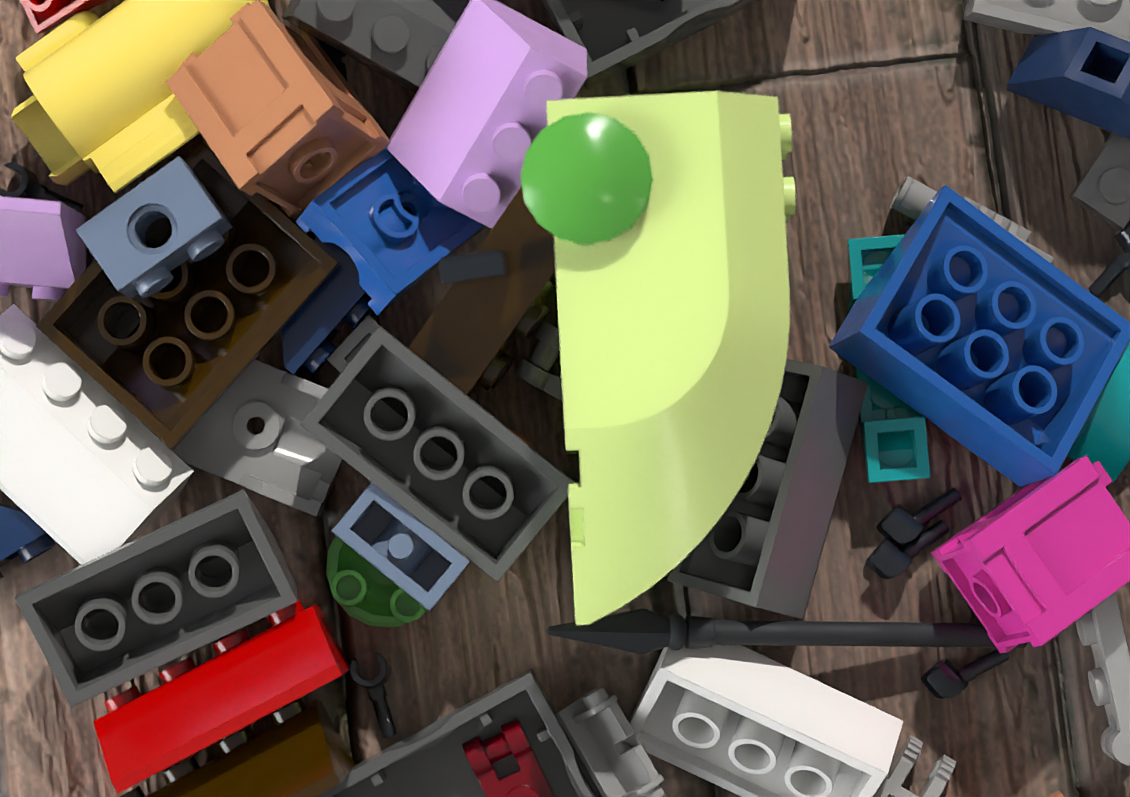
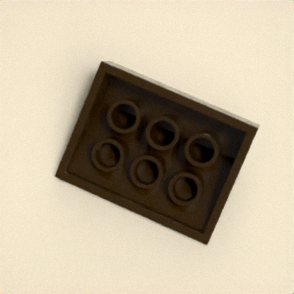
(199, 333)
(289, 760)

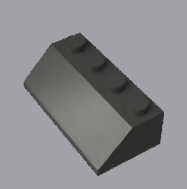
(385, 35)
(438, 453)
(777, 523)
(158, 597)

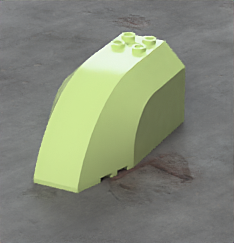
(673, 337)

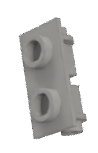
(597, 734)

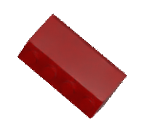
(218, 696)

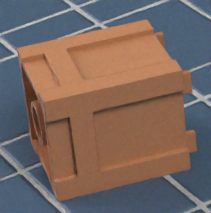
(276, 110)

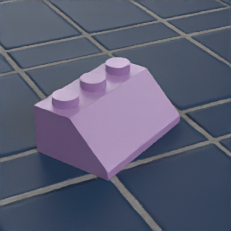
(485, 107)

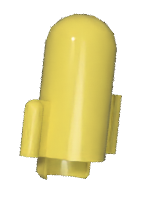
(105, 88)

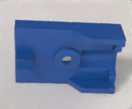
(383, 239)

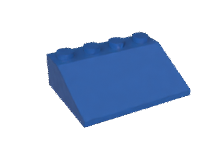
(984, 339)

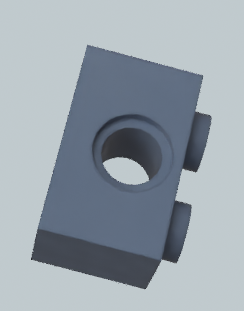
(119, 230)
(400, 546)

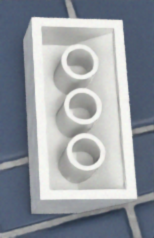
(75, 450)
(761, 726)

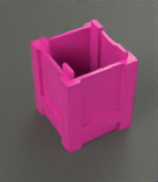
(1041, 556)

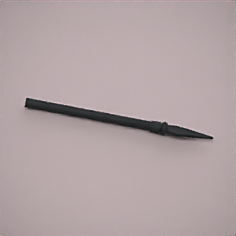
(646, 631)

